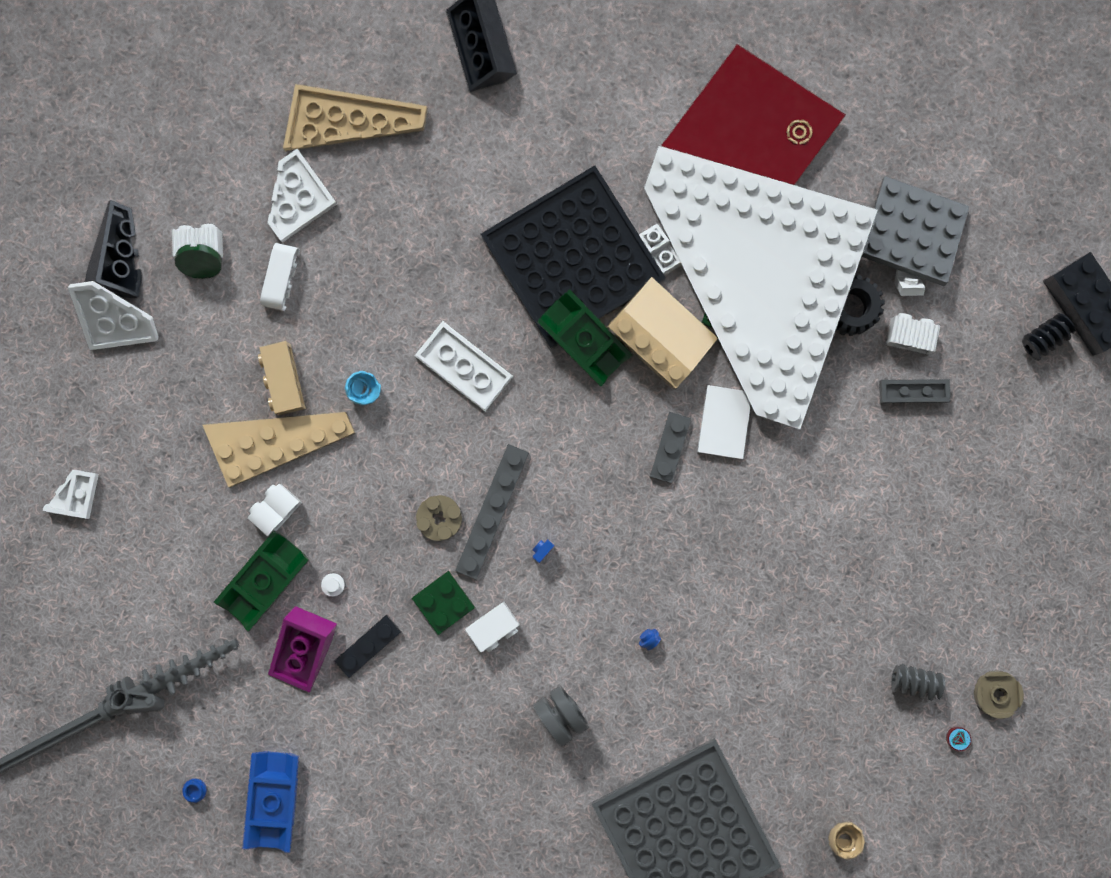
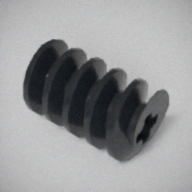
(1048, 336)

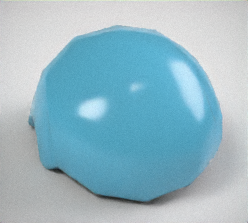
(355, 384)

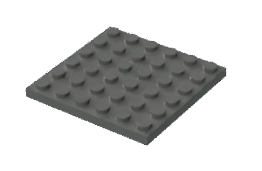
(686, 822)

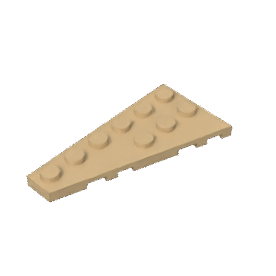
(336, 117)
(258, 446)

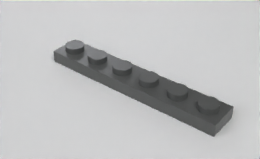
(492, 511)

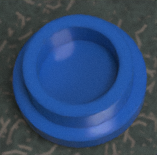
(649, 639)
(194, 790)

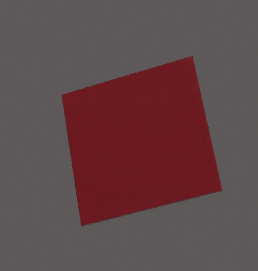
(746, 117)

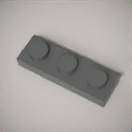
(915, 391)
(670, 447)

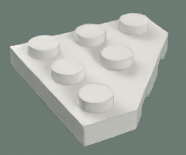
(297, 197)
(109, 319)

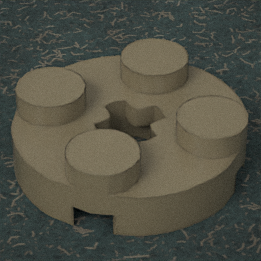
(432, 506)
(1008, 703)

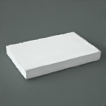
(724, 422)

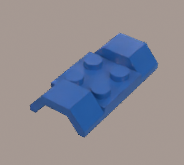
(271, 800)

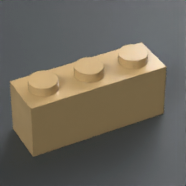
(281, 378)

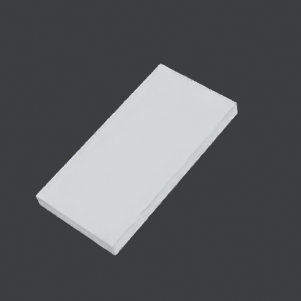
(464, 366)

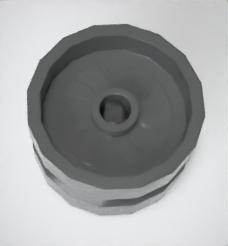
(564, 713)

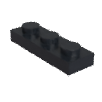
(367, 646)

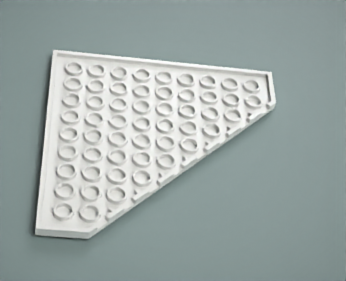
(766, 269)

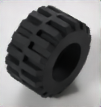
(872, 308)

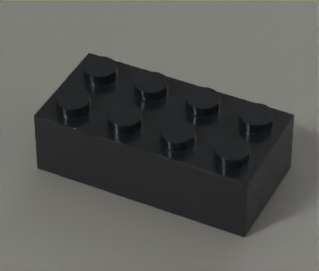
(1085, 298)

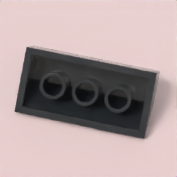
(481, 43)

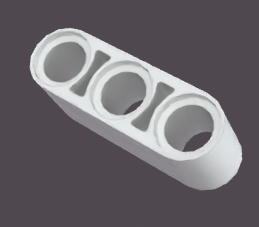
(278, 276)

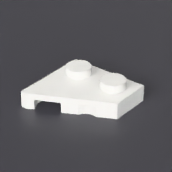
(75, 495)

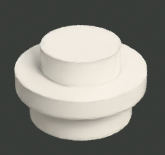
(333, 584)

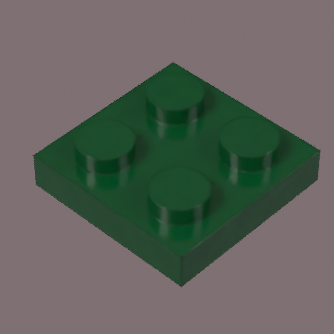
(443, 602)

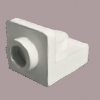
(908, 284)

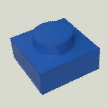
(542, 550)

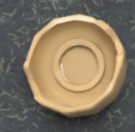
(846, 848)

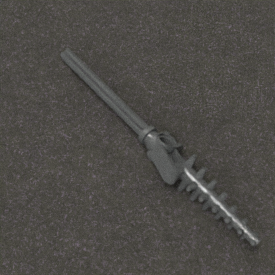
(136, 698)

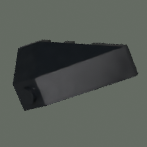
(113, 254)

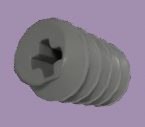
(918, 680)

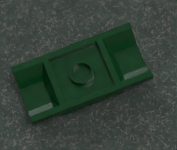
(584, 337)
(262, 580)

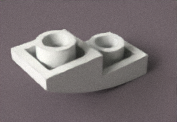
(660, 249)

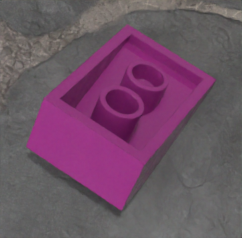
(301, 648)

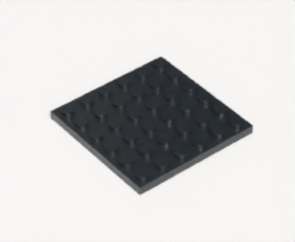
(573, 242)

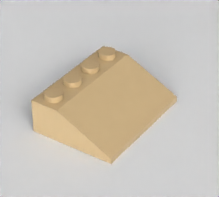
(662, 333)

